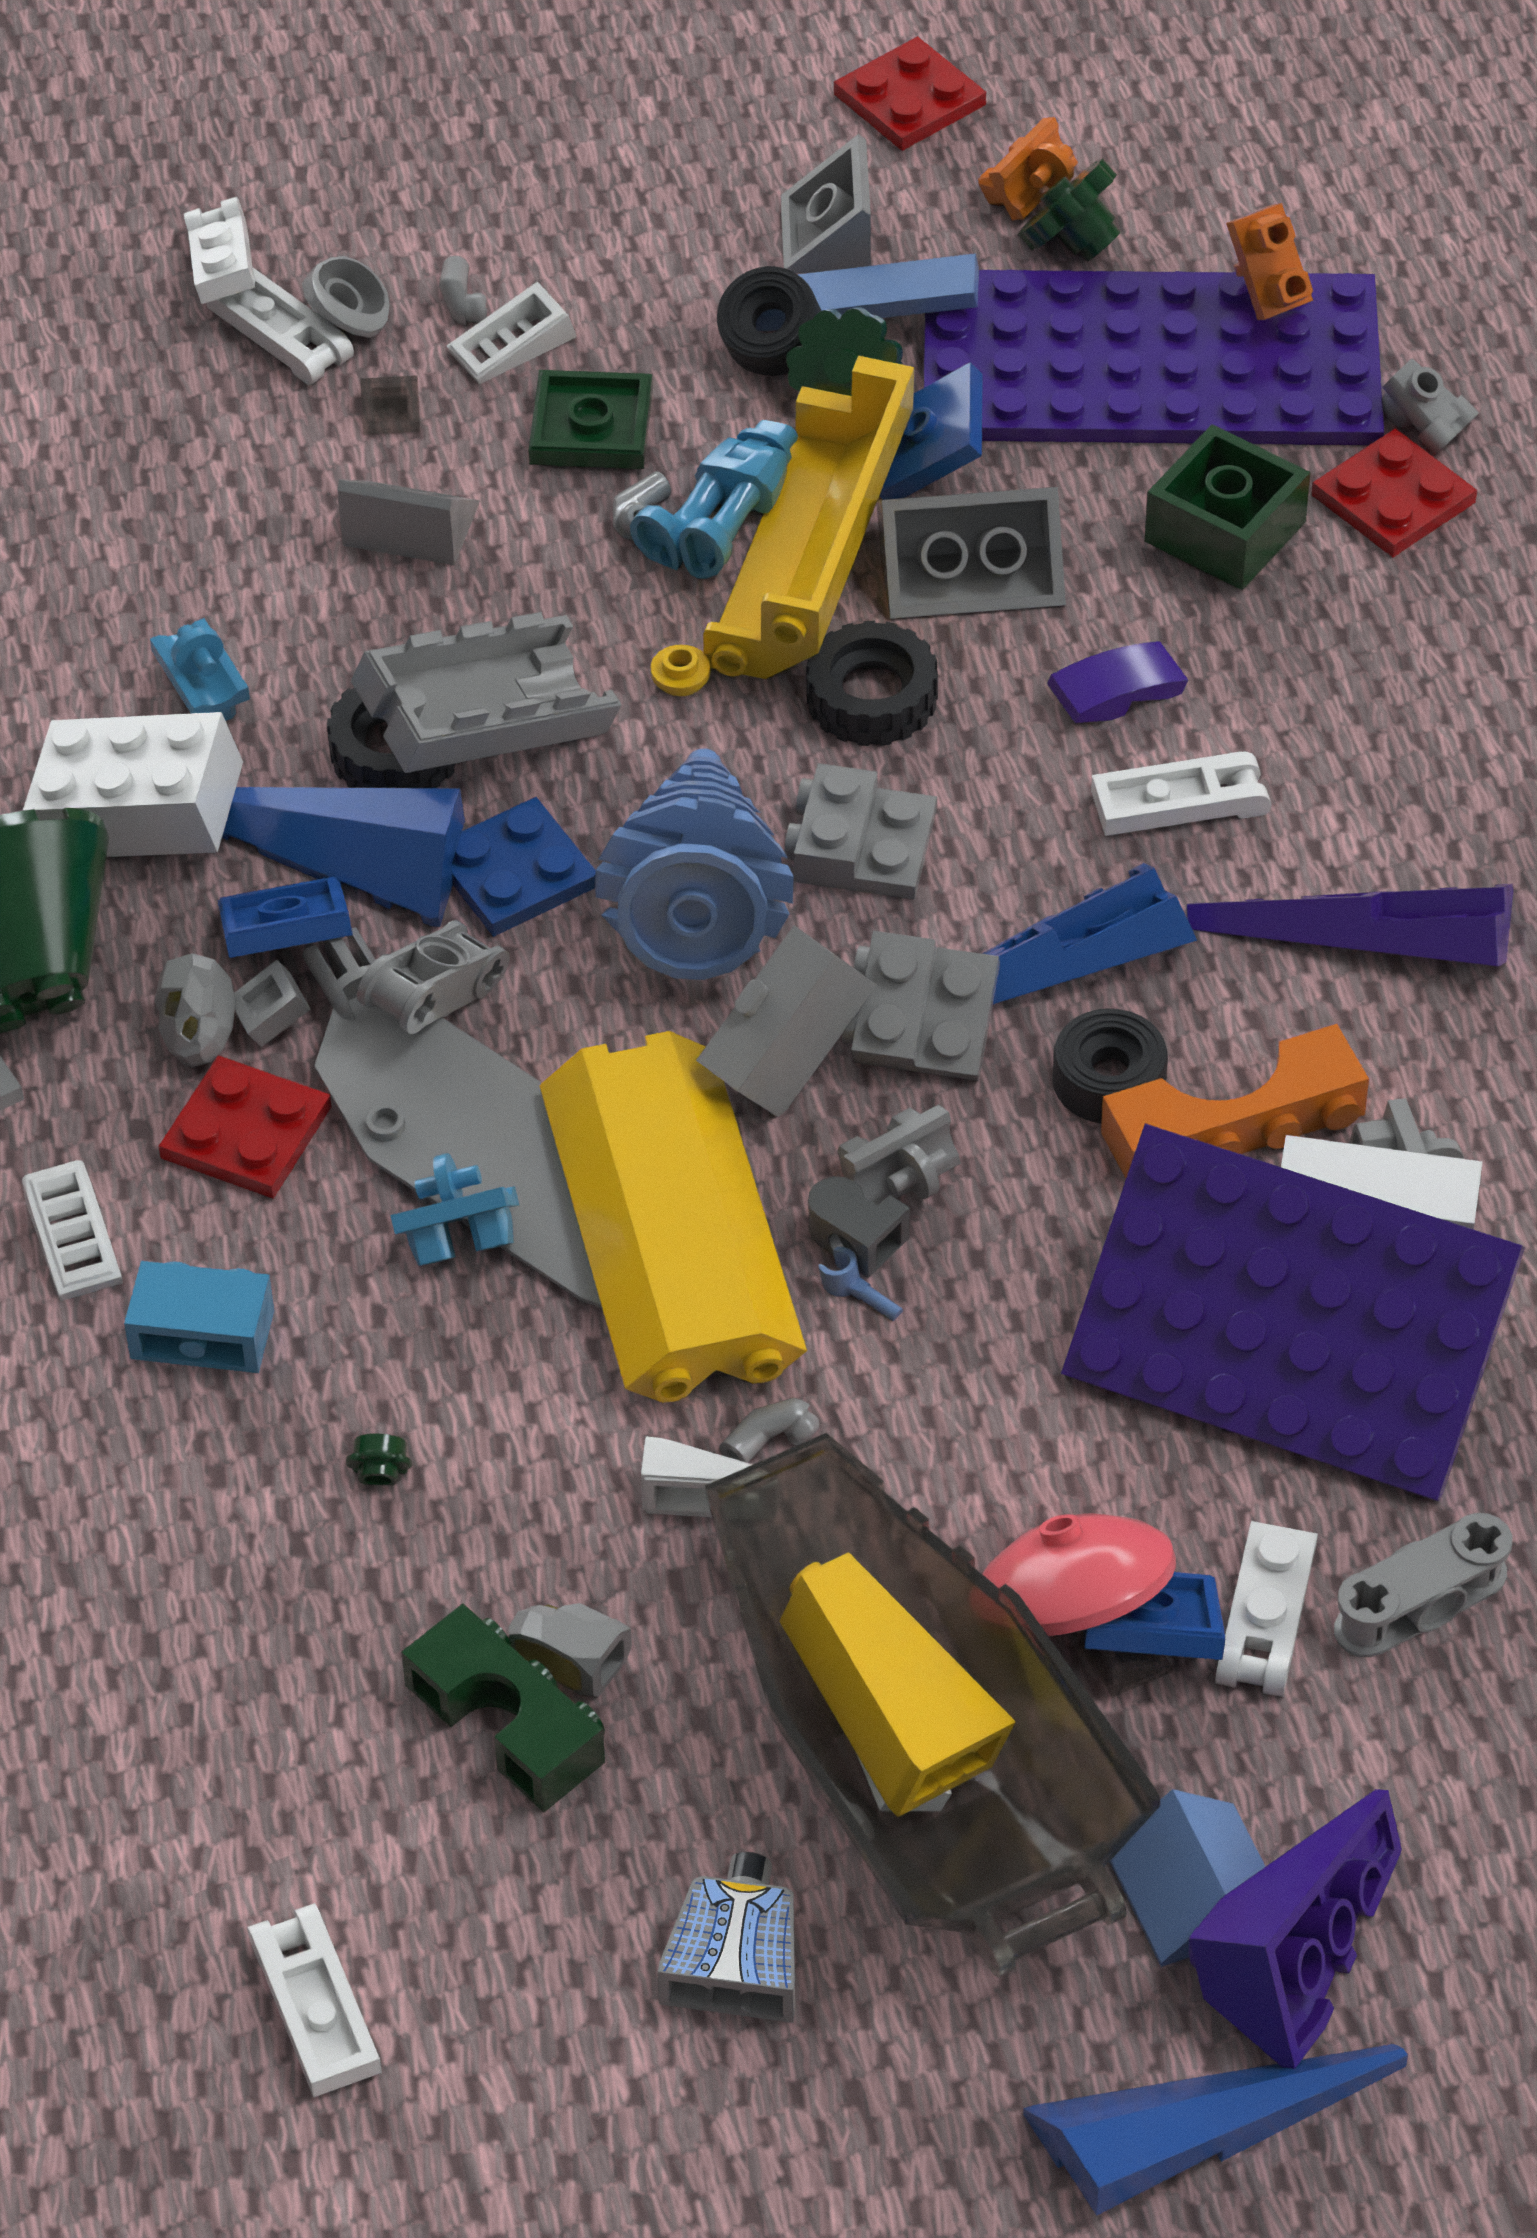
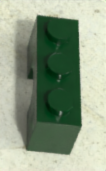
(472, 1666)

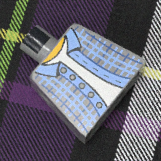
(733, 1945)

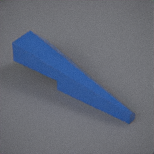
(370, 838)
(1094, 935)
(1147, 2134)

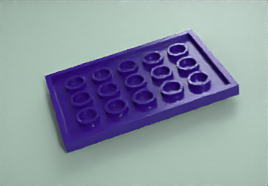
(1293, 1311)

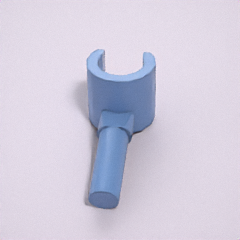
(848, 1282)

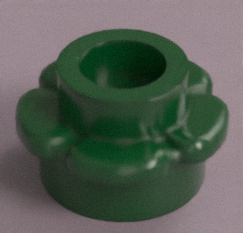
(379, 1458)

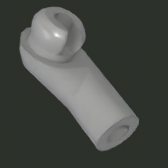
(453, 286)
(629, 502)
(766, 1422)

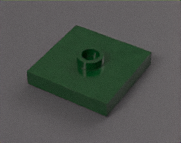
(591, 419)

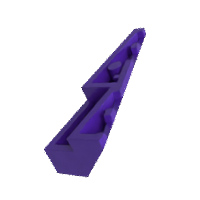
(1434, 924)

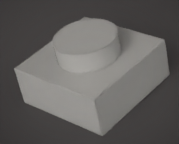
(269, 1003)

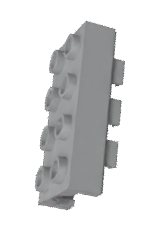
(480, 692)

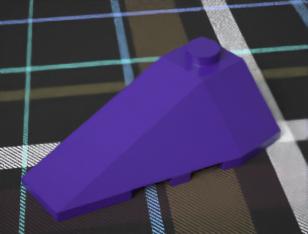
(1289, 1927)

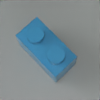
(199, 1316)

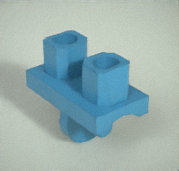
(201, 669)
(428, 1226)

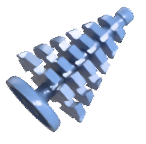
(695, 875)

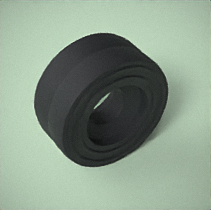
(751, 296)
(1102, 1036)

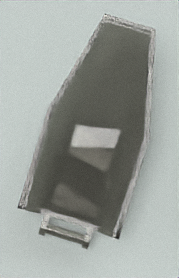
(1064, 1780)

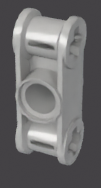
(432, 976)
(1423, 1585)

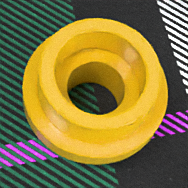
(680, 680)

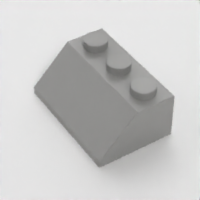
(971, 552)

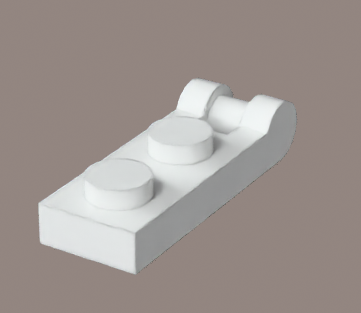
(220, 251)
(285, 328)
(1180, 793)
(1267, 1607)
(315, 2001)

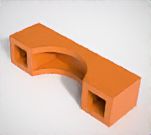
(1312, 1088)

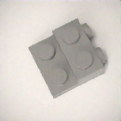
(859, 833)
(926, 1006)

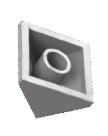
(829, 214)
(404, 520)

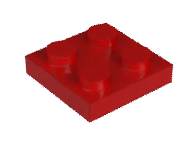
(909, 93)
(1394, 492)
(245, 1126)

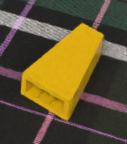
(891, 1685)

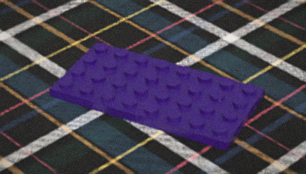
(1164, 358)

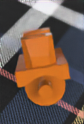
(1029, 170)
(1269, 261)

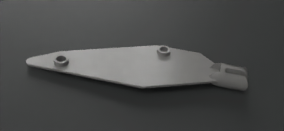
(451, 1096)

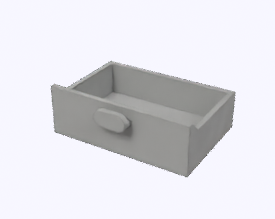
(786, 1022)

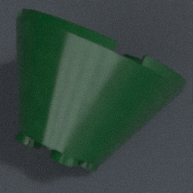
(48, 910)

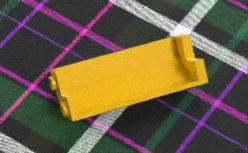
(816, 525)
(670, 1218)

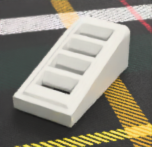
(517, 313)
(60, 1194)
(677, 1476)

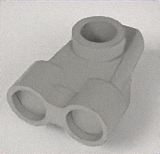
(1420, 400)

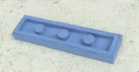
(892, 288)

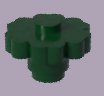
(1075, 214)
(832, 347)

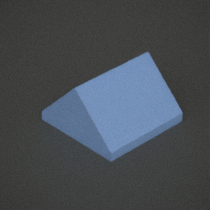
(1182, 1867)

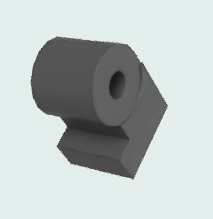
(849, 1220)

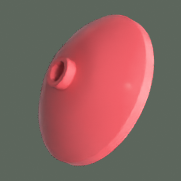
(1085, 1569)

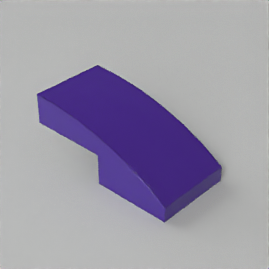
(1109, 681)

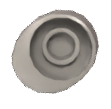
(347, 295)

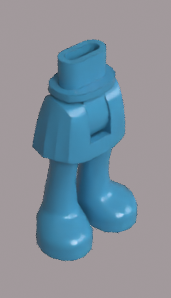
(738, 474)

